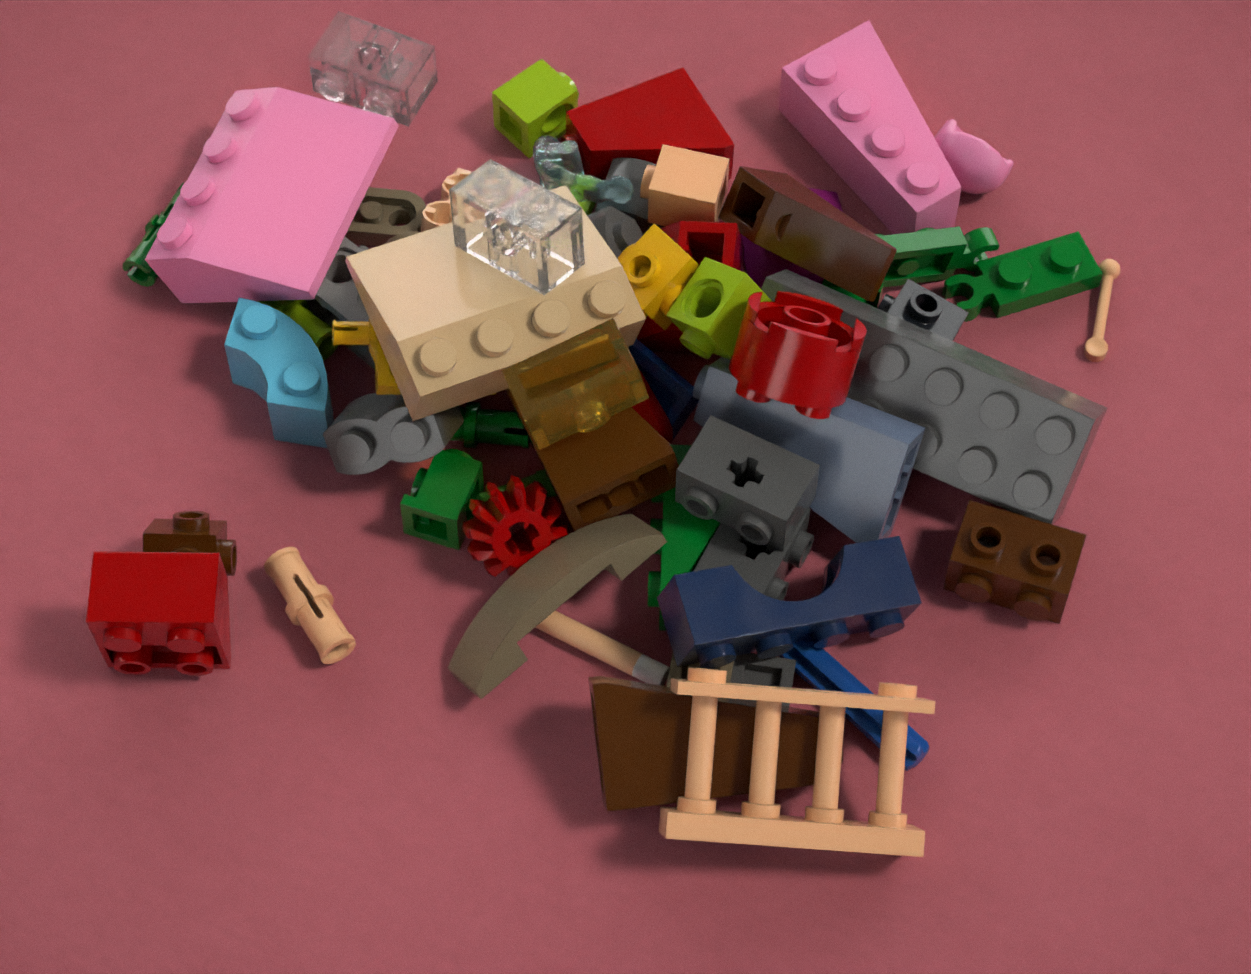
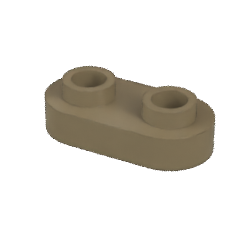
(380, 213)

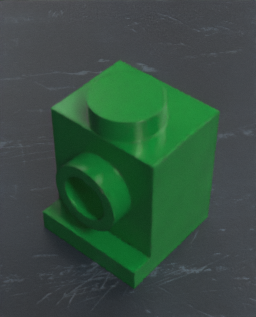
(442, 498)

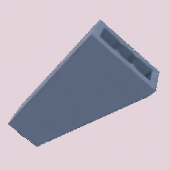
(859, 449)

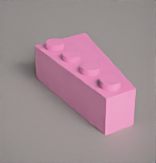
(871, 131)

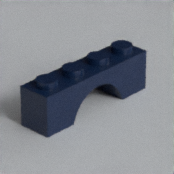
(719, 615)

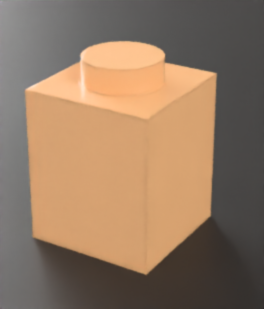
(685, 186)

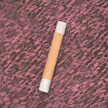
(604, 648)

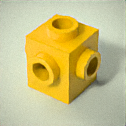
(657, 272)

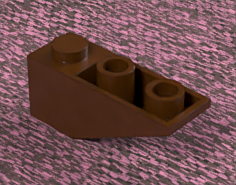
(807, 230)

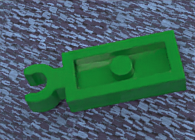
(936, 253)
(1027, 277)

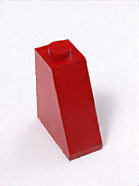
(642, 120)

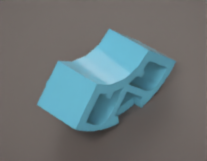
(284, 368)

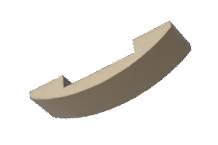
(538, 588)

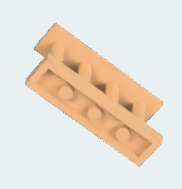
(760, 817)

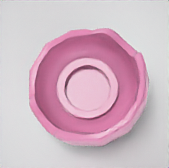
(972, 160)

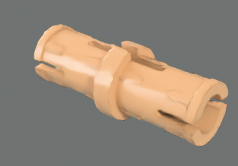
(309, 605)

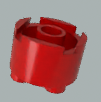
(796, 353)

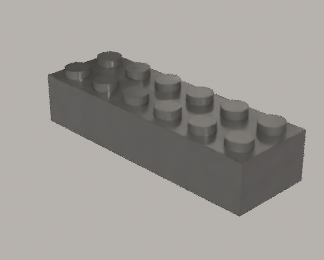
(983, 419)

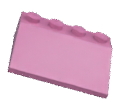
(269, 198)

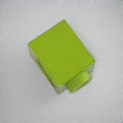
(534, 105)
(713, 308)

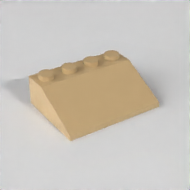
(459, 321)

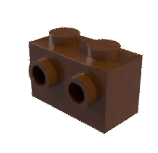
(1014, 562)

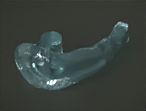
(561, 165)

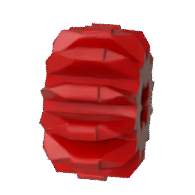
(490, 527)

